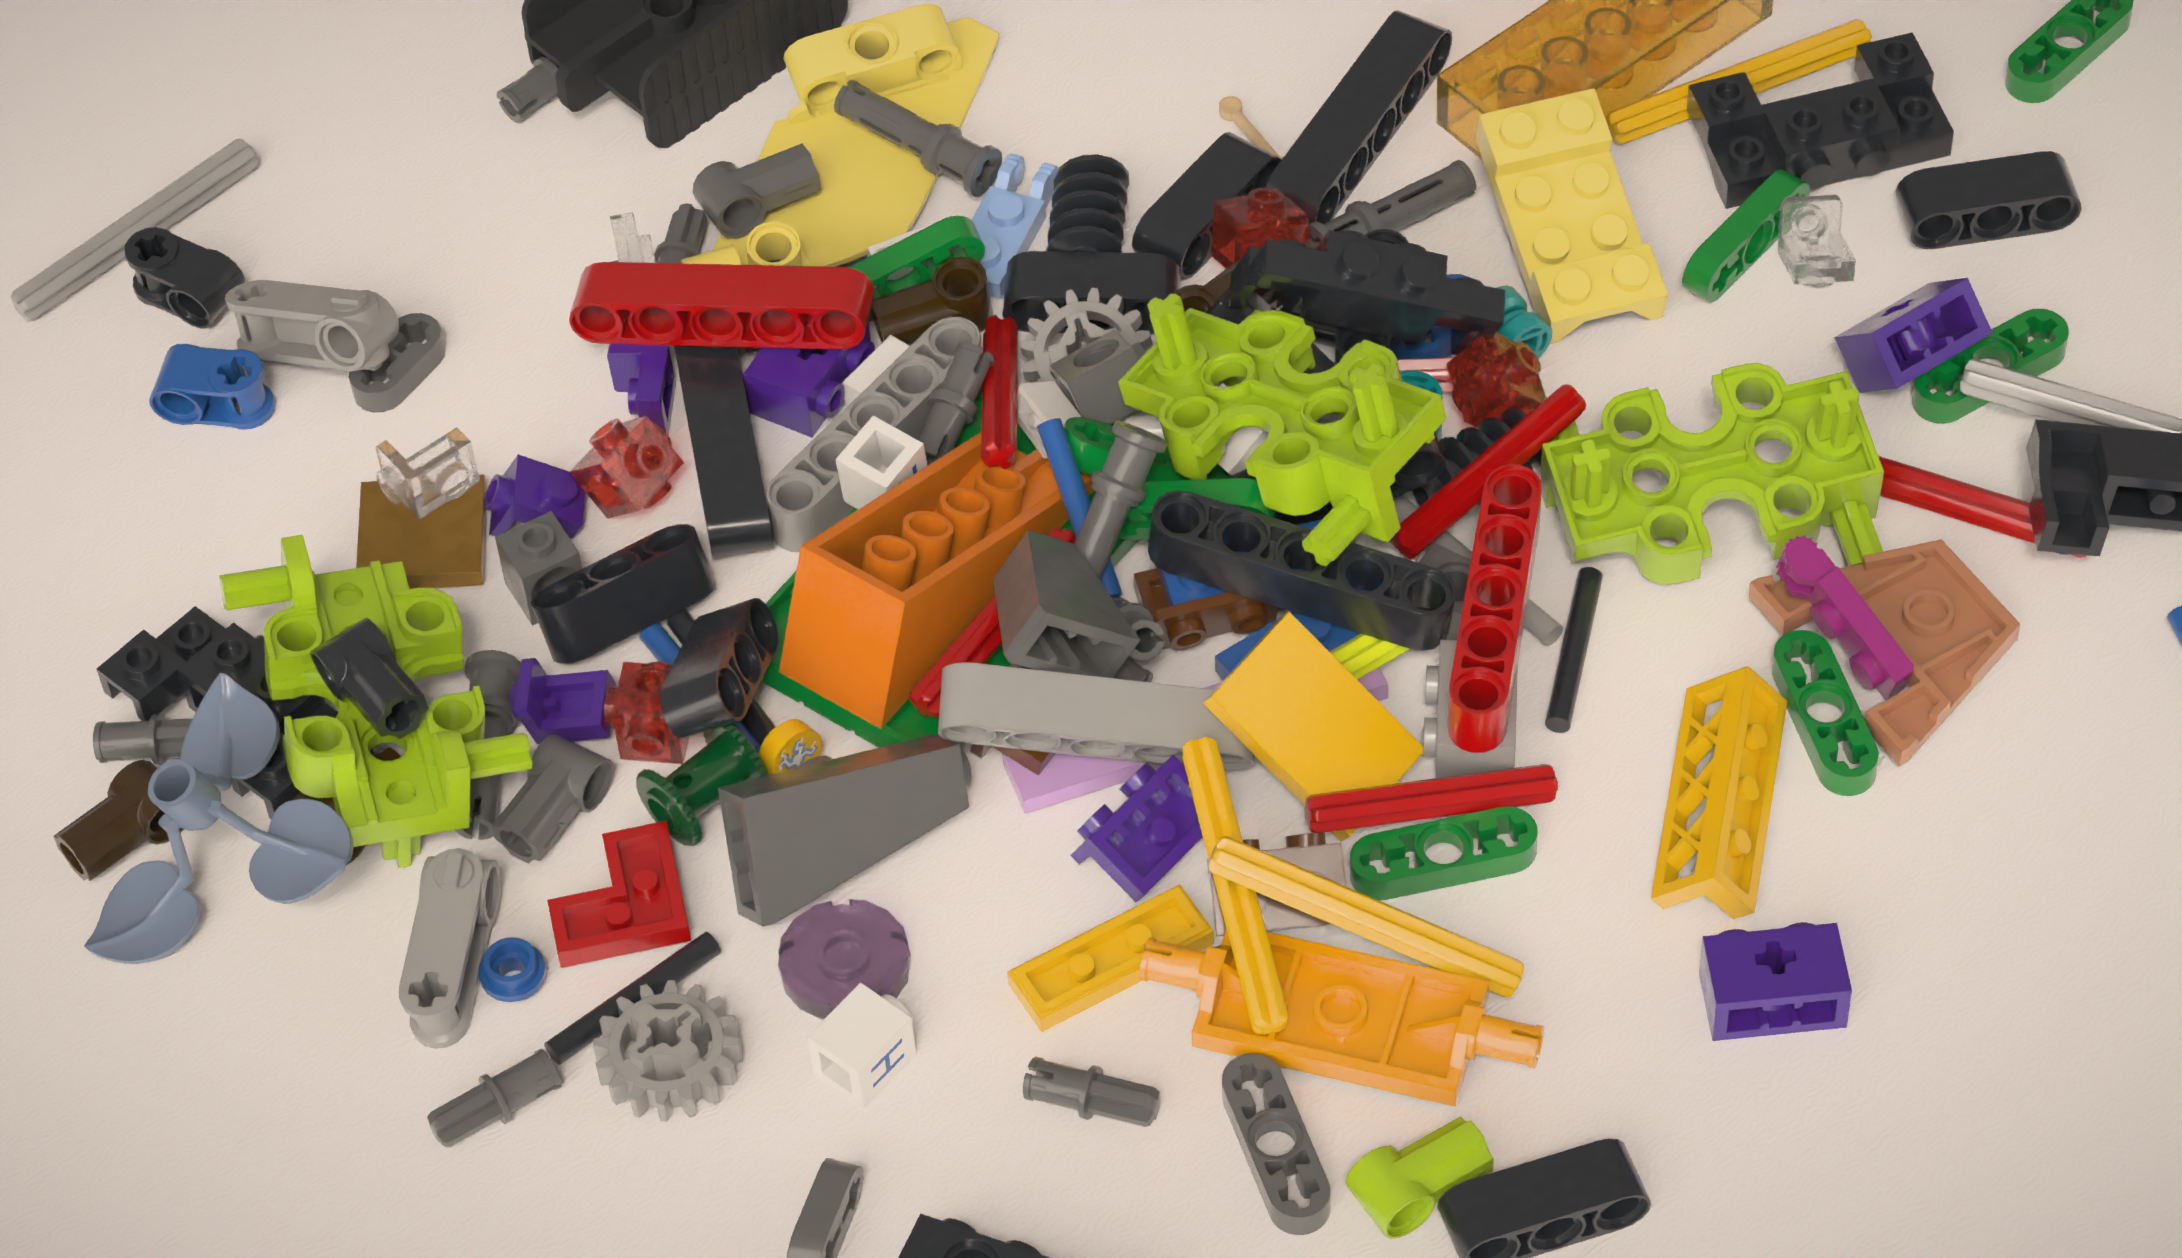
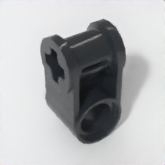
(180, 275)

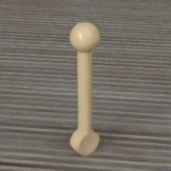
(1231, 110)

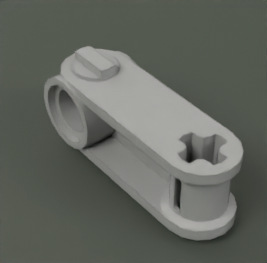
(313, 324)
(447, 944)

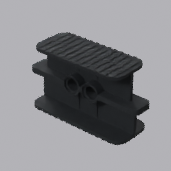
(670, 57)

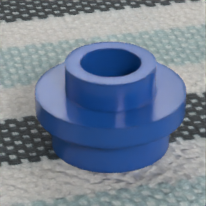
(508, 956)

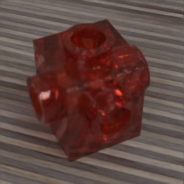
(1253, 220)
(1495, 377)
(627, 466)
(638, 715)

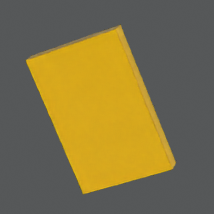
(1311, 717)

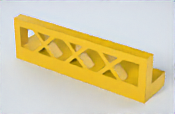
(1737, 791)

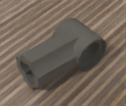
(741, 196)
(556, 788)

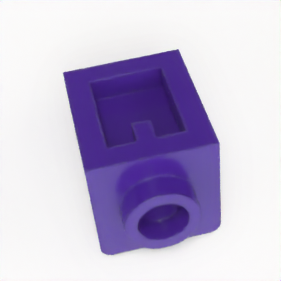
(647, 377)

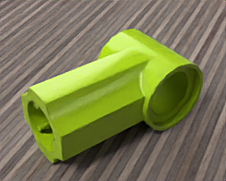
(1406, 1184)

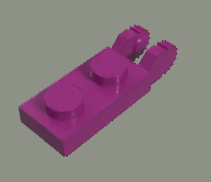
(1845, 615)

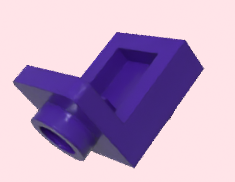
(532, 490)
(561, 703)

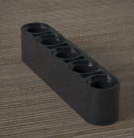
(1361, 115)
(724, 450)
(1321, 593)

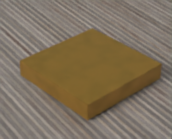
(437, 549)

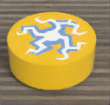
(789, 746)

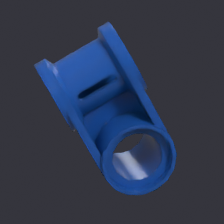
(206, 383)

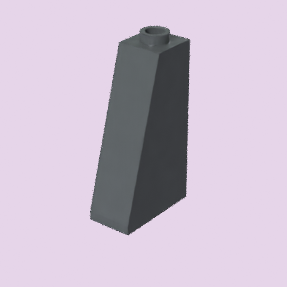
(830, 820)

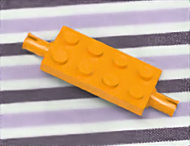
(1349, 1016)

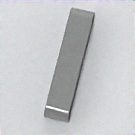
(807, 491)
(1079, 715)

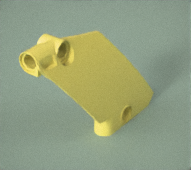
(866, 182)

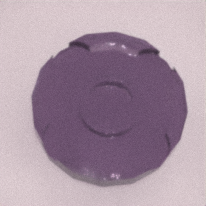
(836, 949)

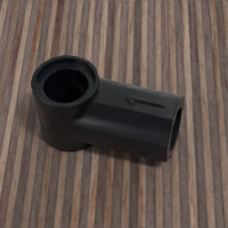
(365, 671)

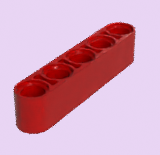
(722, 305)
(1494, 608)

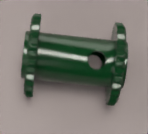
(695, 784)

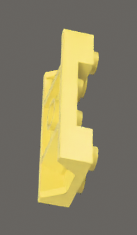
(1568, 212)

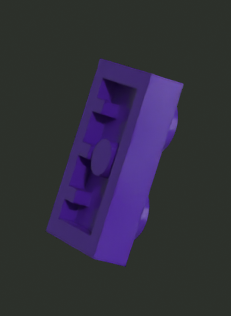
(1146, 831)

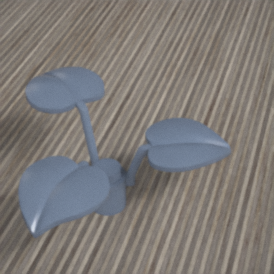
(299, 855)

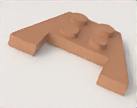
(1935, 615)

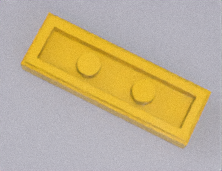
(1105, 958)

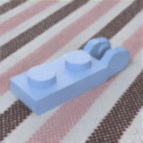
(1009, 219)

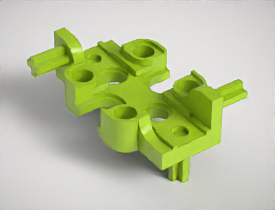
(1300, 460)
(1827, 477)
(331, 756)

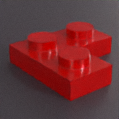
(635, 913)

